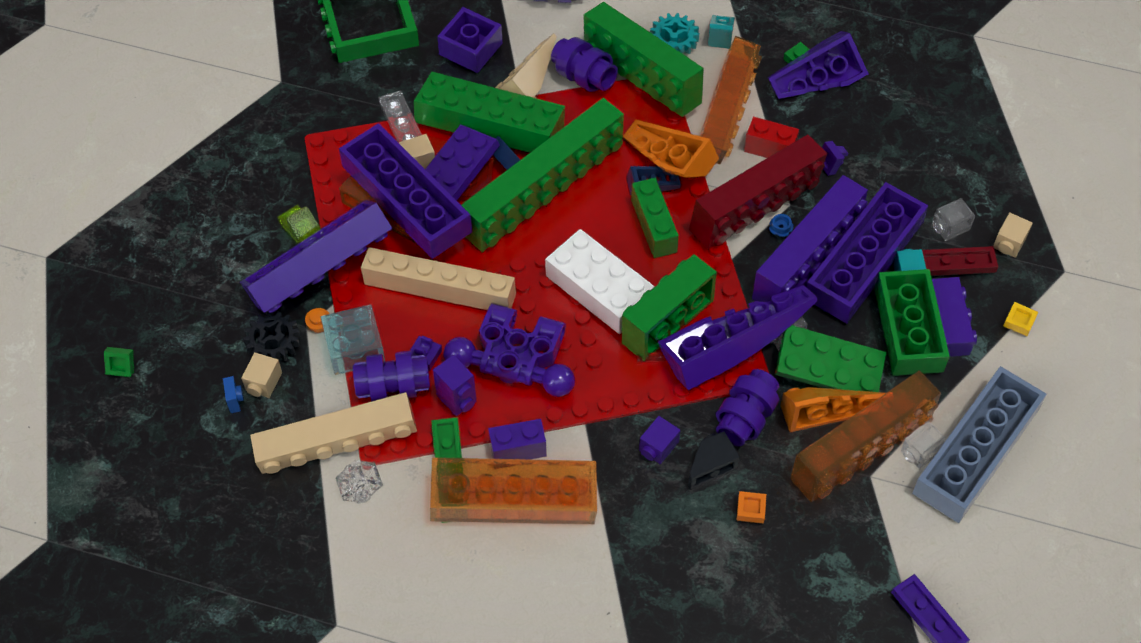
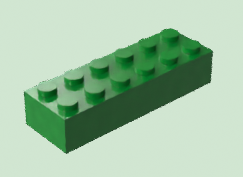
(645, 59)
(515, 118)

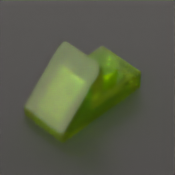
(299, 223)

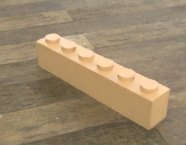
(437, 280)
(333, 433)

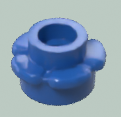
(783, 221)

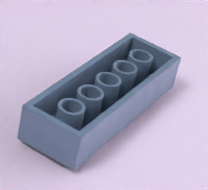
(979, 444)

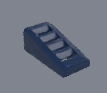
(641, 173)

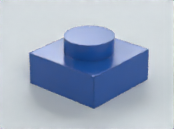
(233, 394)

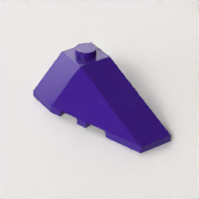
(824, 66)

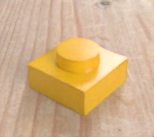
(1020, 319)

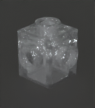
(359, 481)

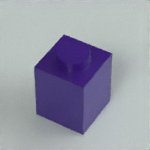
(659, 440)

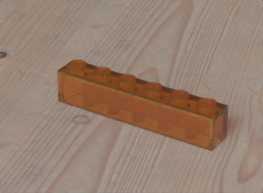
(730, 95)

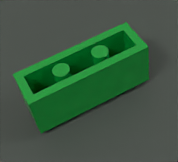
(654, 218)

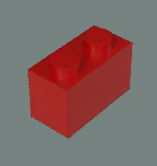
(768, 137)

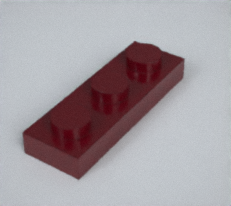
(961, 260)

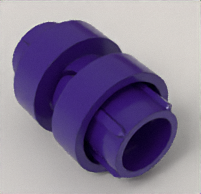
(585, 65)
(378, 377)
(750, 403)

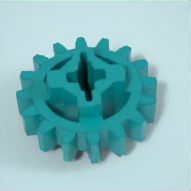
(677, 32)

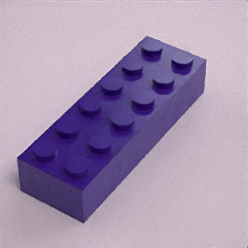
(405, 190)
(811, 240)
(865, 250)
(316, 255)

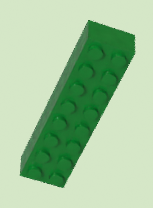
(544, 173)

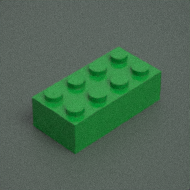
(662, 309)
(911, 322)

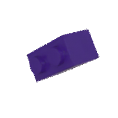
(455, 385)
(518, 441)

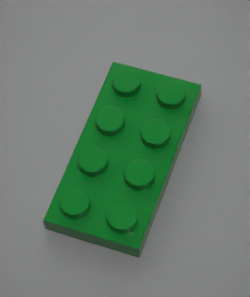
(829, 361)

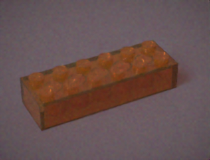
(865, 437)
(513, 491)

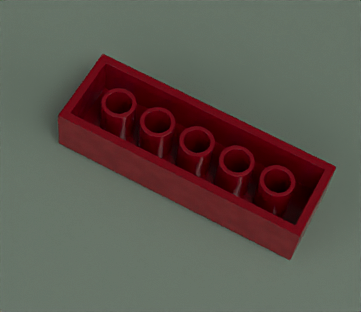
(757, 192)

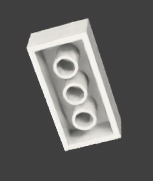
(596, 278)

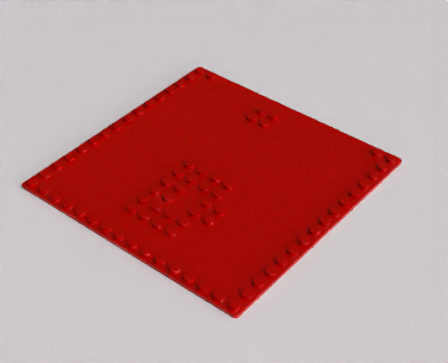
(600, 204)

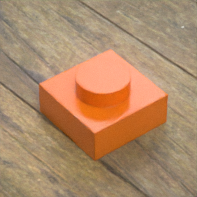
(751, 507)

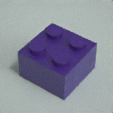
(470, 39)

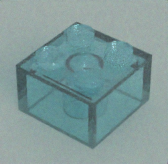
(351, 337)

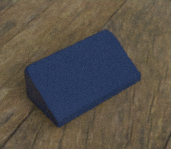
(505, 155)

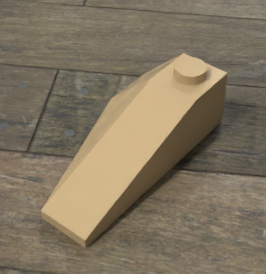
(530, 74)

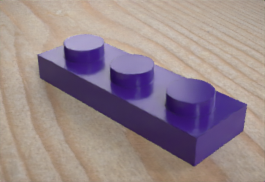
(928, 612)

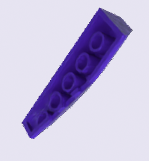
(722, 343)

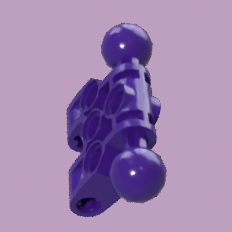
(525, 359)

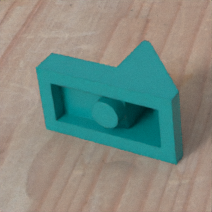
(721, 31)

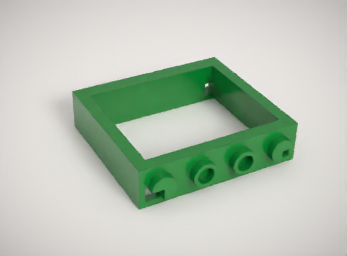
(372, 44)

